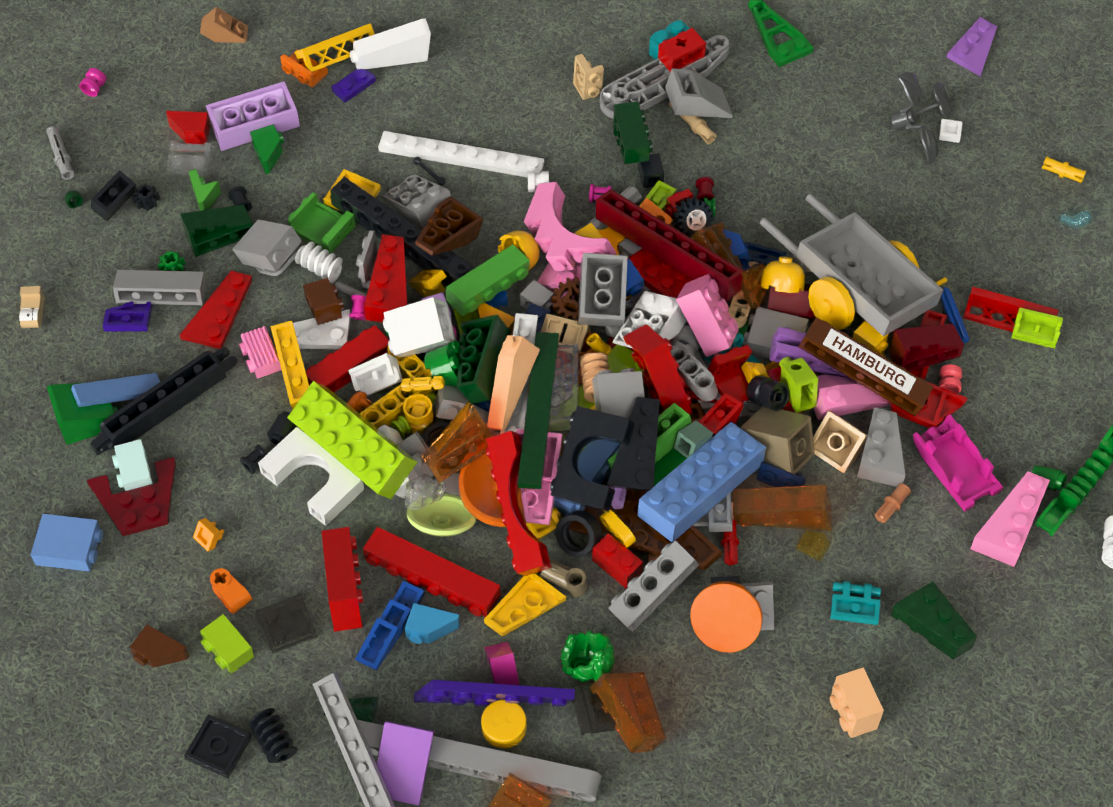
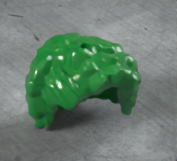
(587, 656)

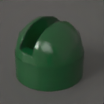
(76, 197)

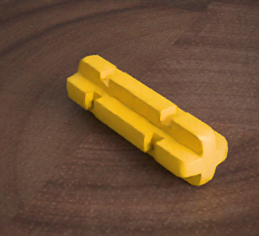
(422, 383)

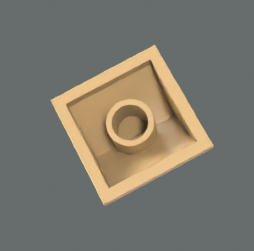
(838, 442)

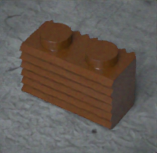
(323, 301)

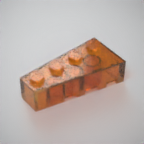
(784, 507)

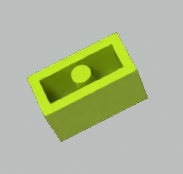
(226, 644)

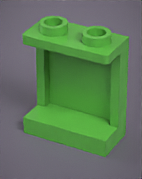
(321, 223)

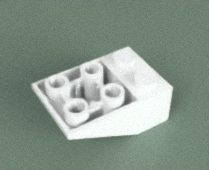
(656, 311)

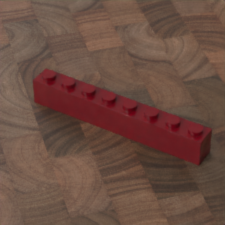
(667, 243)

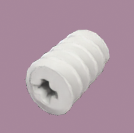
(319, 261)

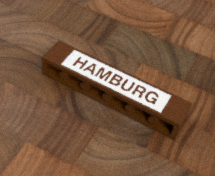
(865, 366)

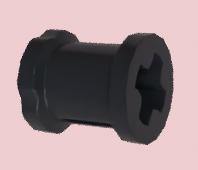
(239, 197)
(248, 462)

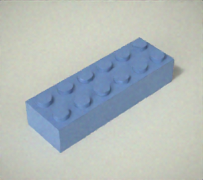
(701, 481)

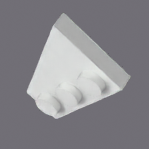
(323, 336)

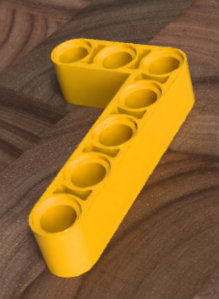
(396, 397)

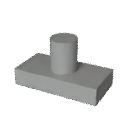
(416, 447)

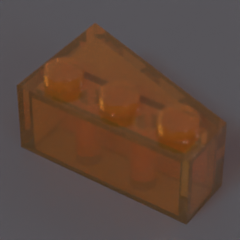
(458, 444)

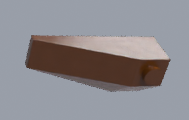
(449, 228)

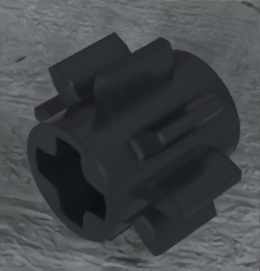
(146, 197)

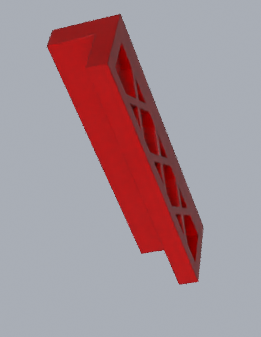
(994, 303)

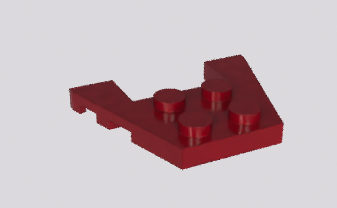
(140, 507)

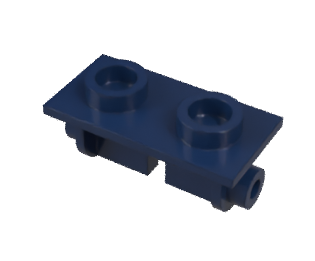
(778, 477)

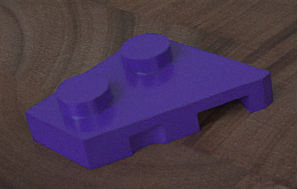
(128, 317)

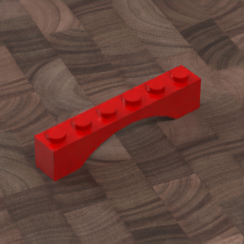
(528, 551)

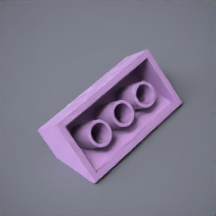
(239, 115)

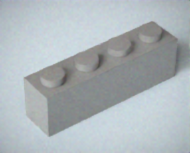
(159, 287)

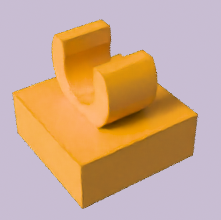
(207, 534)

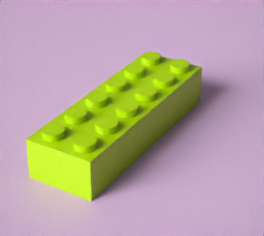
(352, 440)

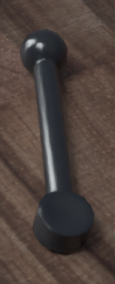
(440, 180)

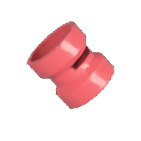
(951, 378)

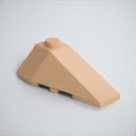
(511, 376)

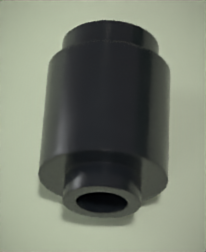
(280, 428)

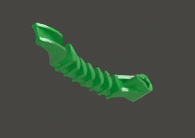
(1080, 486)

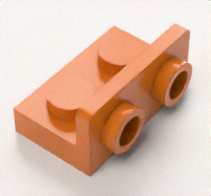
(298, 69)

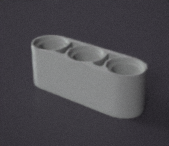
(695, 374)

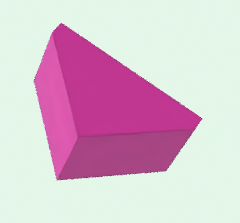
(502, 664)

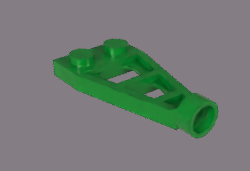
(787, 51)

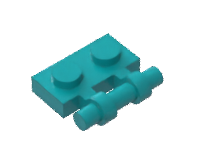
(855, 608)

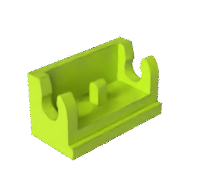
(1037, 328)

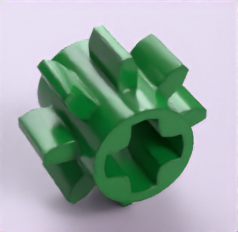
(171, 262)

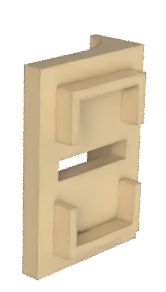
(574, 333)

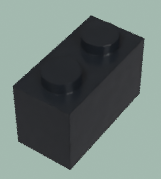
(113, 196)

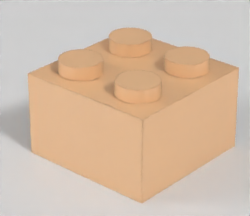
(856, 703)

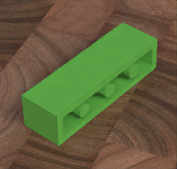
(487, 280)
(669, 424)

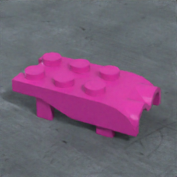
(957, 463)

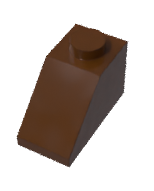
(157, 649)

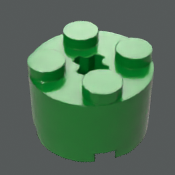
(444, 362)

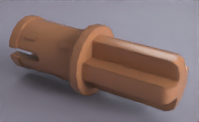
(892, 503)

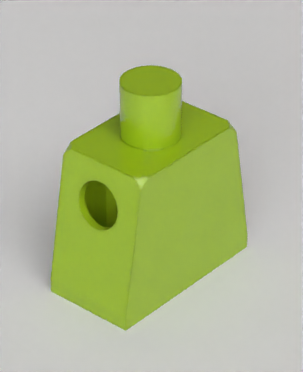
(801, 383)

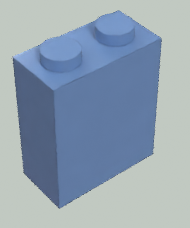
(66, 542)

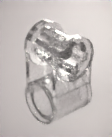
(423, 492)

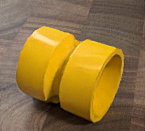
(418, 412)

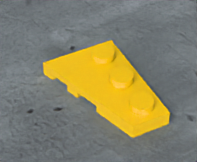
(523, 603)

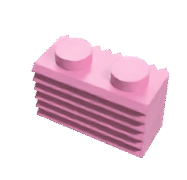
(260, 351)

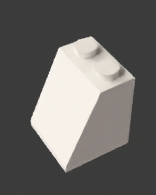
(418, 327)

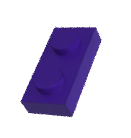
(353, 84)

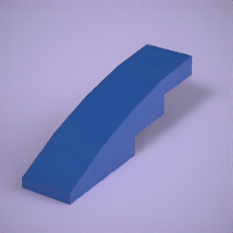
(389, 626)

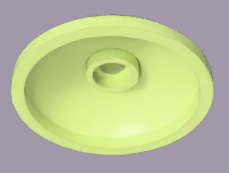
(442, 517)

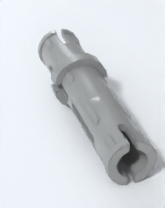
(65, 168)

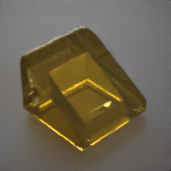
(813, 545)

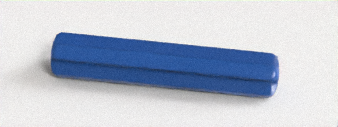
(953, 314)

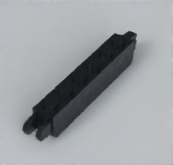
(163, 399)

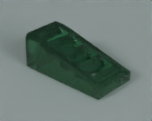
(364, 708)

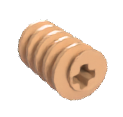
(590, 366)

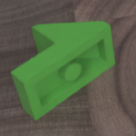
(205, 193)

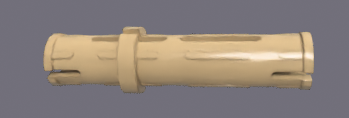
(699, 127)

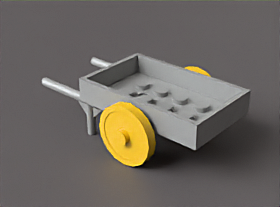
(860, 273)

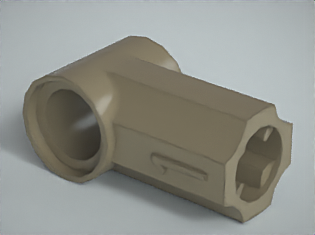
(564, 576)

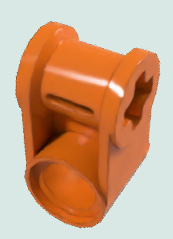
(231, 592)

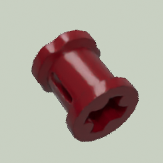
(704, 188)

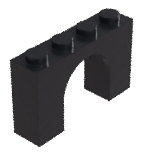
(585, 428)

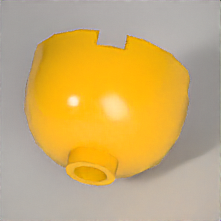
(524, 242)
(783, 276)

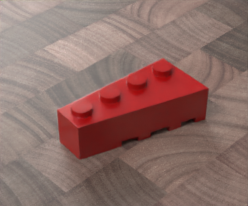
(658, 368)

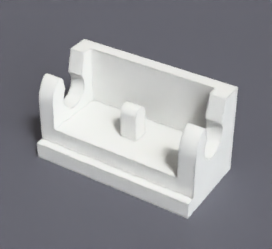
(376, 374)

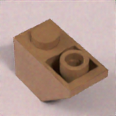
(223, 27)

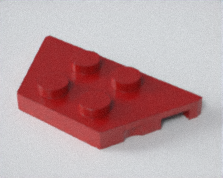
(936, 408)

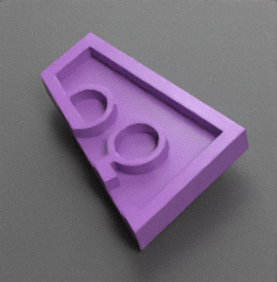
(974, 46)

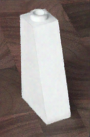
(393, 47)

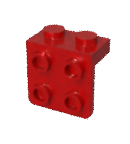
(729, 374)

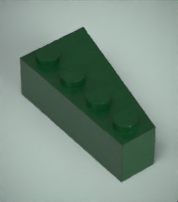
(479, 355)

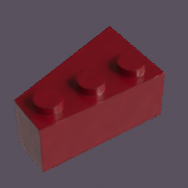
(925, 346)

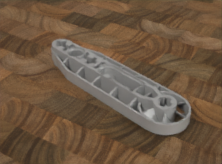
(649, 81)

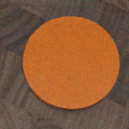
(726, 617)

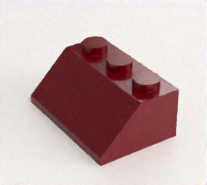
(791, 303)

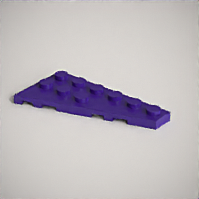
(484, 693)

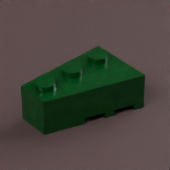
(631, 132)

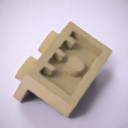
(587, 79)

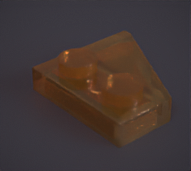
(518, 793)

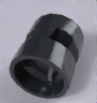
(768, 393)

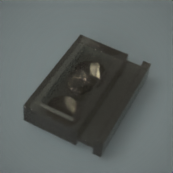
(589, 712)

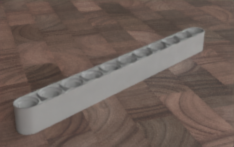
(497, 764)

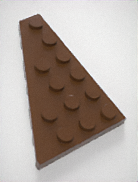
(650, 540)

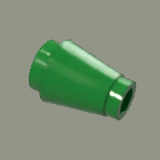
(1056, 476)

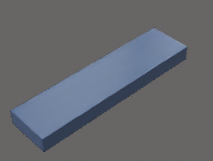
(113, 389)

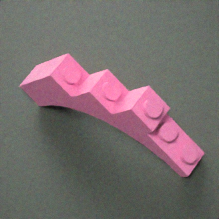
(546, 224)

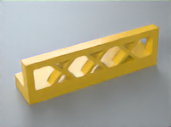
(332, 42)
(290, 361)

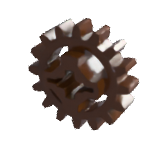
(567, 306)

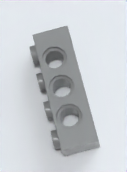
(666, 583)

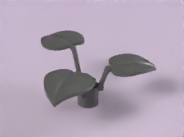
(907, 117)

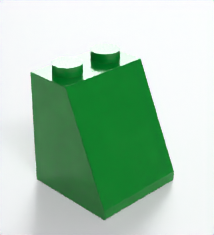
(74, 421)

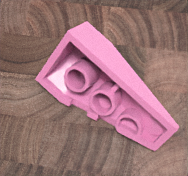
(844, 396)
(538, 502)

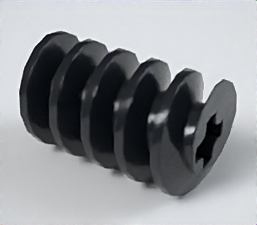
(271, 736)

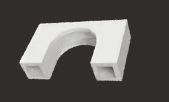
(300, 450)

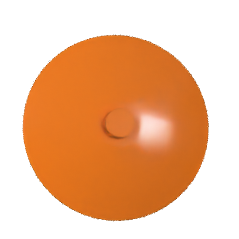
(479, 492)

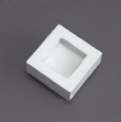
(950, 130)

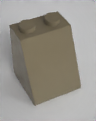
(785, 435)

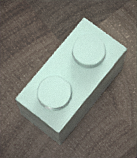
(132, 464)

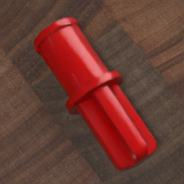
(730, 545)

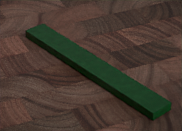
(538, 412)

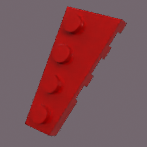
(218, 314)

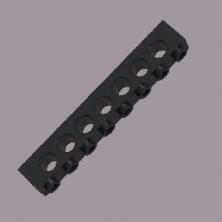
(383, 220)

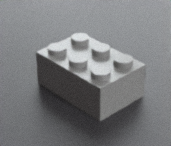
(602, 290)

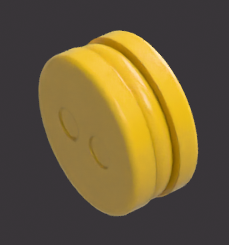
(503, 724)

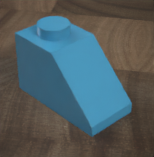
(429, 624)

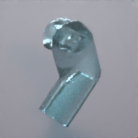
(1076, 221)

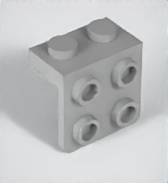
(367, 259)

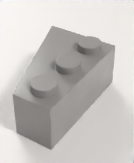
(882, 451)

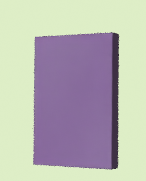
(404, 760)

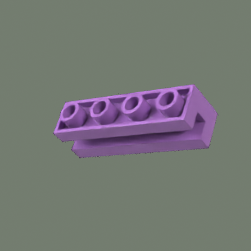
(786, 343)

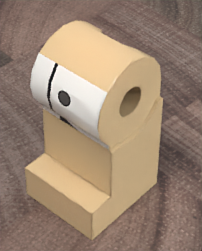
(31, 306)

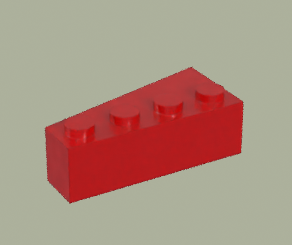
(388, 279)
(342, 578)

